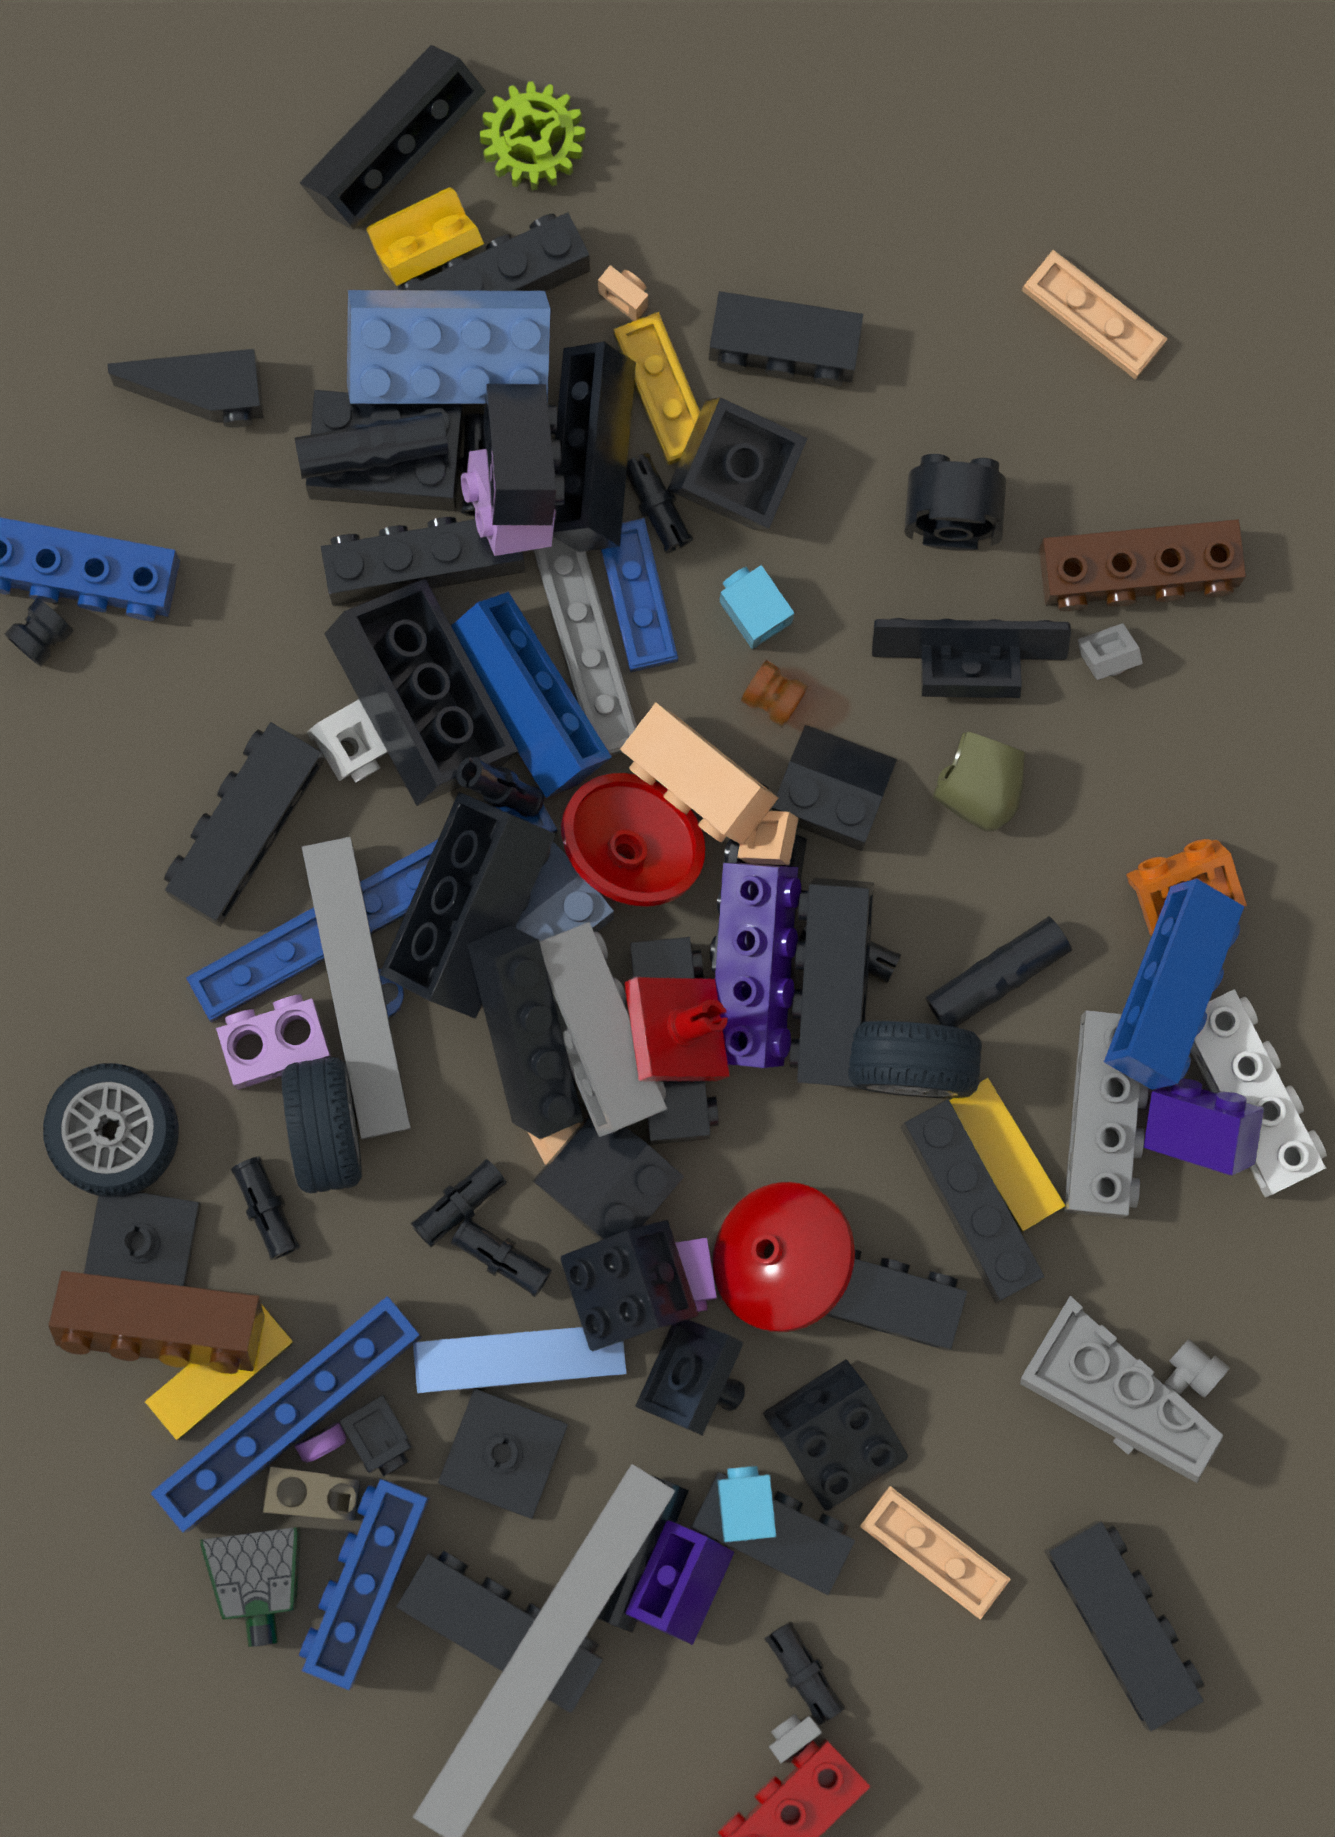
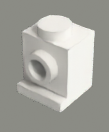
(353, 726)

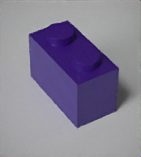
(1204, 1127)
(680, 1582)

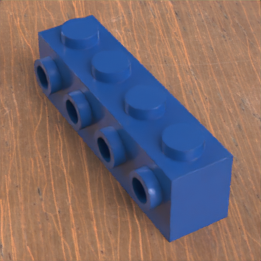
(87, 569)
(524, 695)
(1175, 984)
(363, 1590)

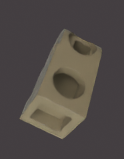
(310, 1494)

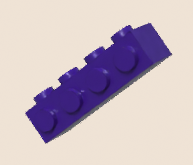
(755, 961)

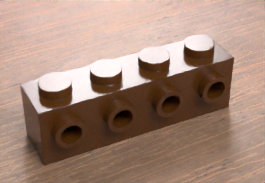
(1142, 563)
(156, 1322)

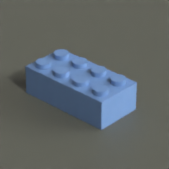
(444, 344)

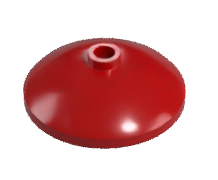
(632, 819)
(808, 1263)

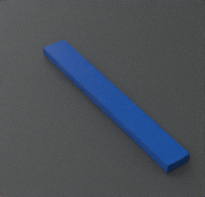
(298, 944)

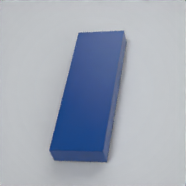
(639, 599)

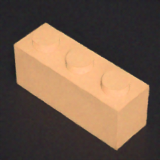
(697, 776)

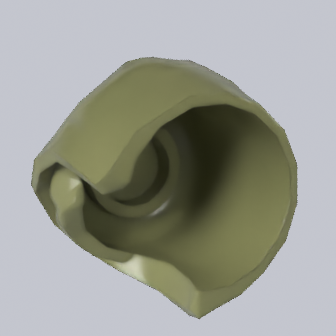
(982, 782)

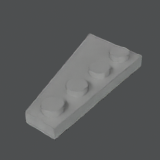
(1103, 1384)

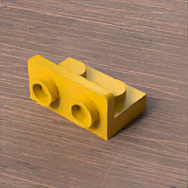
(423, 236)

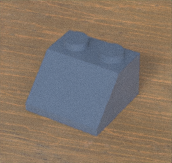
(562, 901)

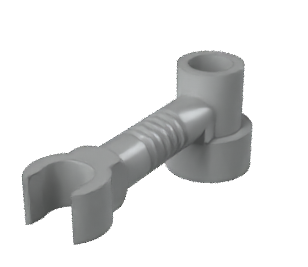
(1192, 1369)

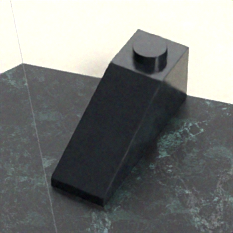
(207, 385)

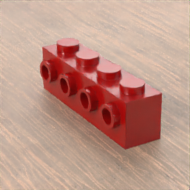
(805, 1800)

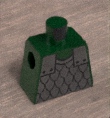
(255, 1578)

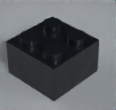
(737, 463)

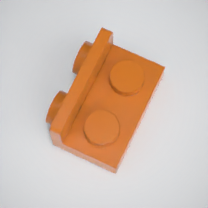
(1200, 860)

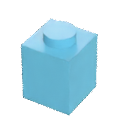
(755, 605)
(746, 1505)

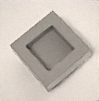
(1110, 651)
(792, 1736)

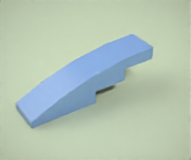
(512, 1360)

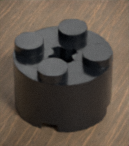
(955, 502)

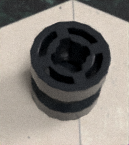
(40, 631)

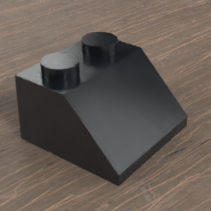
(834, 787)
(608, 1179)

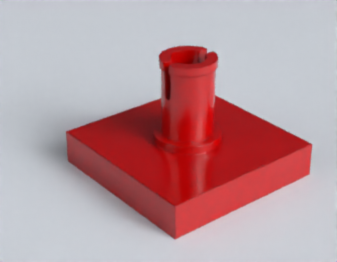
(677, 1029)

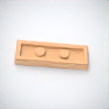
(1094, 314)
(934, 1552)

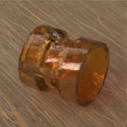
(774, 693)

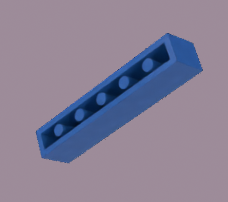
(286, 1415)

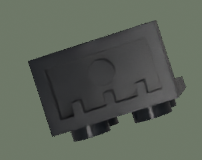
(629, 1285)
(836, 1434)

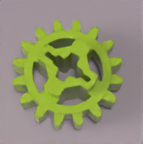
(517, 145)

